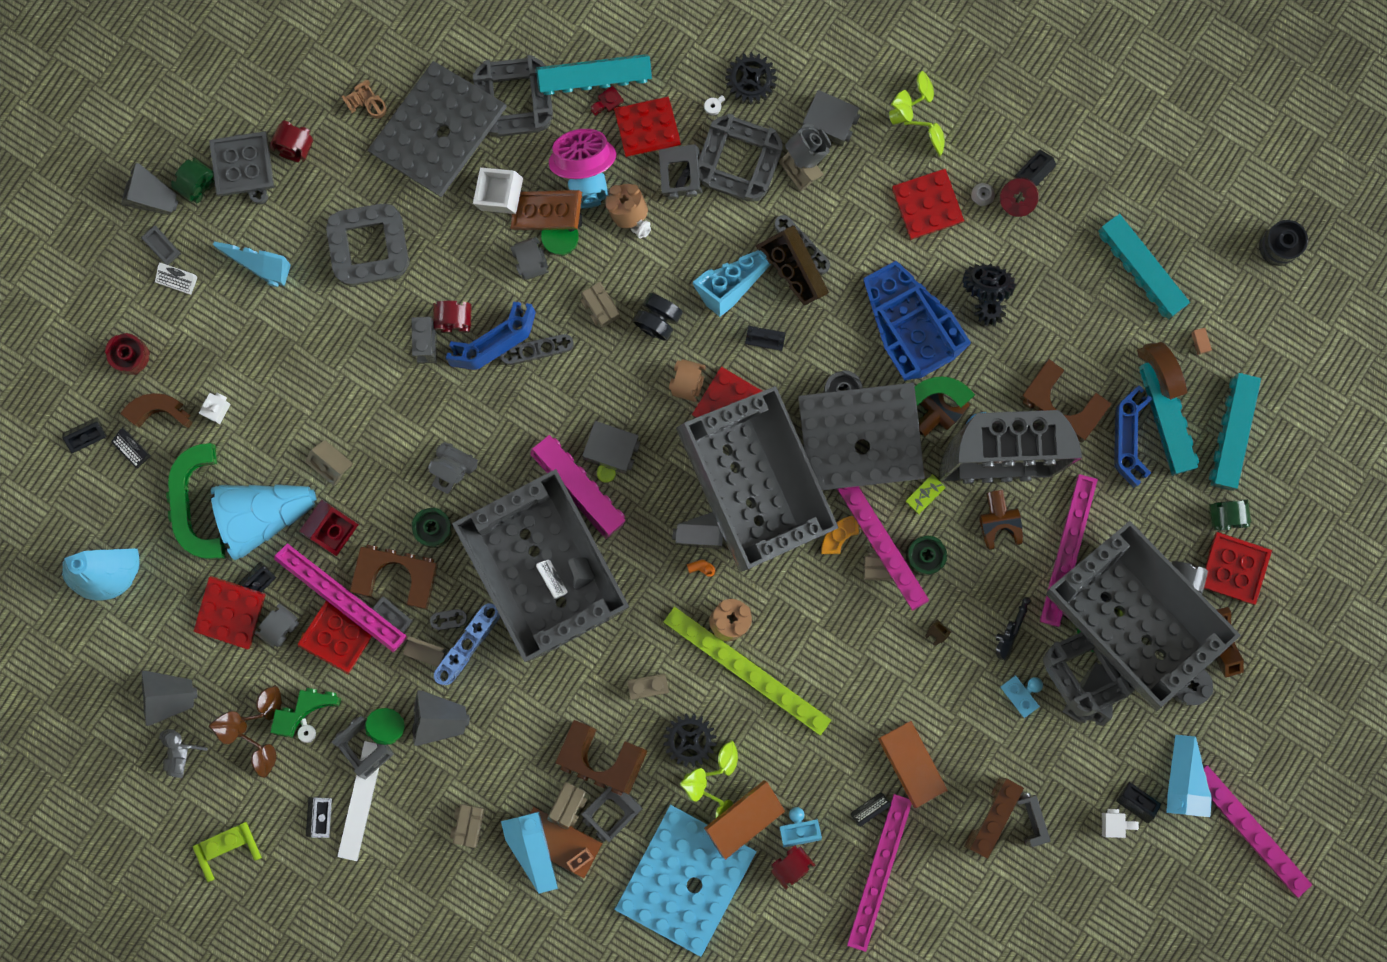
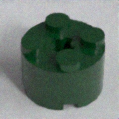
(193, 180)
(1230, 513)
(434, 538)
(935, 549)

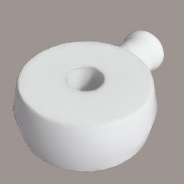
(715, 102)
(306, 728)

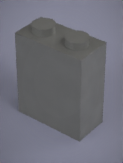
(832, 116)
(611, 447)

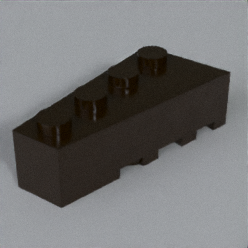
(794, 264)

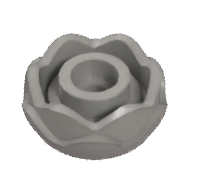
(977, 195)

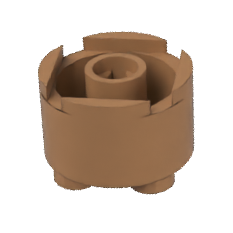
(626, 205)
(687, 380)
(720, 623)

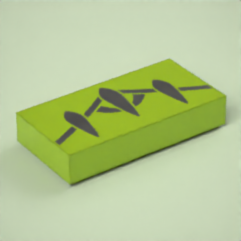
(925, 494)

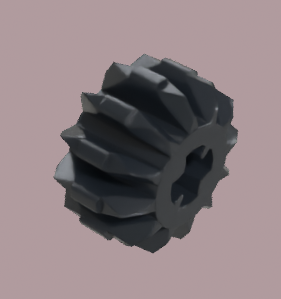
(982, 309)

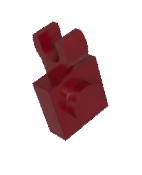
(607, 100)

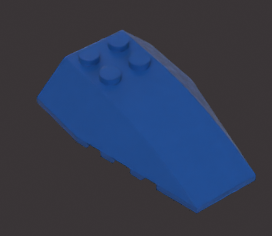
(913, 323)

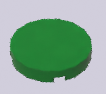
(559, 241)
(384, 726)

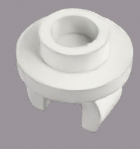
(642, 229)

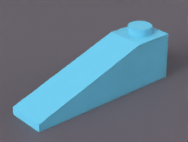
(266, 265)
(726, 285)
(1188, 784)
(529, 845)

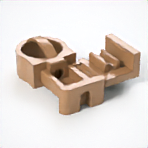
(366, 97)

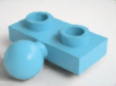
(1021, 696)
(801, 831)

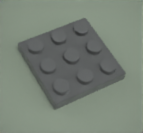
(241, 163)

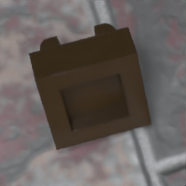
(939, 631)

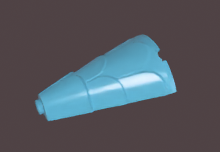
(257, 513)
(101, 573)

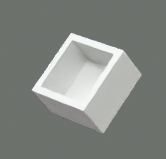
(498, 190)

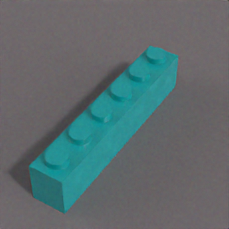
(593, 73)
(1143, 266)
(1170, 425)
(1235, 431)

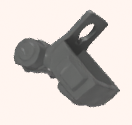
(450, 466)
(177, 752)

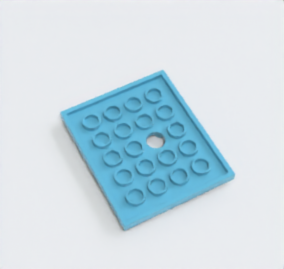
(659, 890)

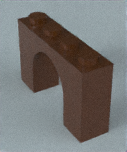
(1038, 397)
(371, 561)
(575, 758)
(985, 837)

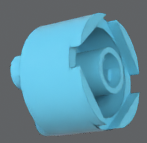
(593, 190)

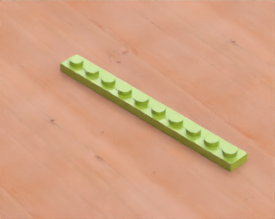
(747, 671)

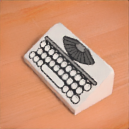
(175, 278)
(551, 579)

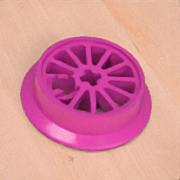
(581, 154)

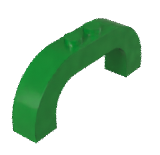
(954, 388)
(179, 502)

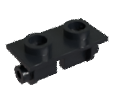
(765, 338)

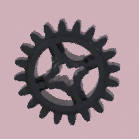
(743, 66)
(988, 282)
(677, 752)

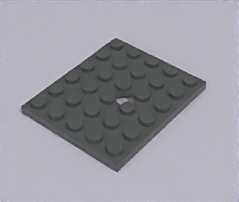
(411, 138)
(878, 414)

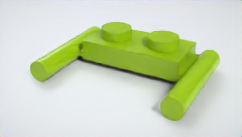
(222, 844)

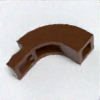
(1166, 368)
(146, 405)
(1230, 660)

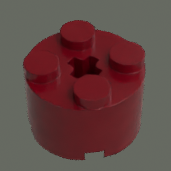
(291, 141)
(1008, 198)
(452, 316)
(123, 343)
(792, 867)

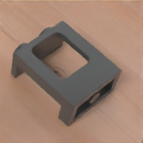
(680, 154)
(424, 340)
(369, 764)
(625, 802)
(1037, 821)

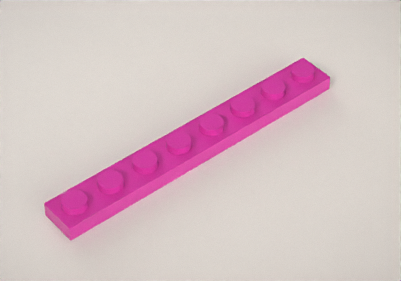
(1070, 542)
(884, 547)
(340, 597)
(1256, 835)
(879, 873)

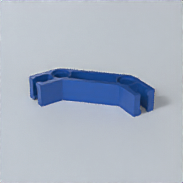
(495, 341)
(1127, 438)

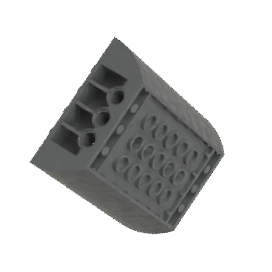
(1010, 447)
(769, 473)
(512, 575)
(1154, 605)

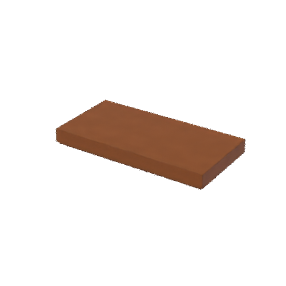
(547, 210)
(912, 764)
(744, 819)
(566, 844)

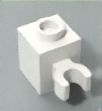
(215, 407)
(1114, 824)

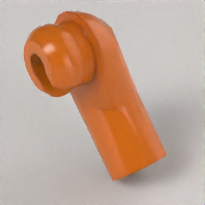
(703, 566)

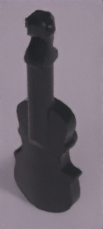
(1007, 640)

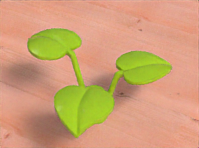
(904, 111)
(696, 782)

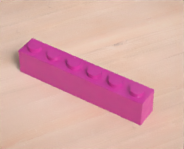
(584, 493)

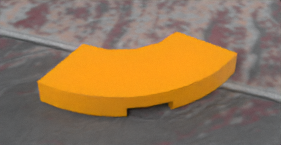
(834, 540)

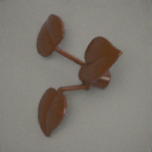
(231, 725)

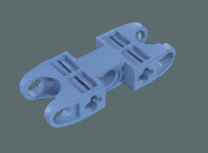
(454, 669)

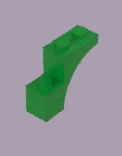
(286, 721)

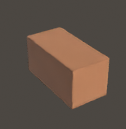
(1201, 341)
(580, 860)

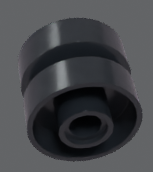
(1283, 242)
(655, 321)

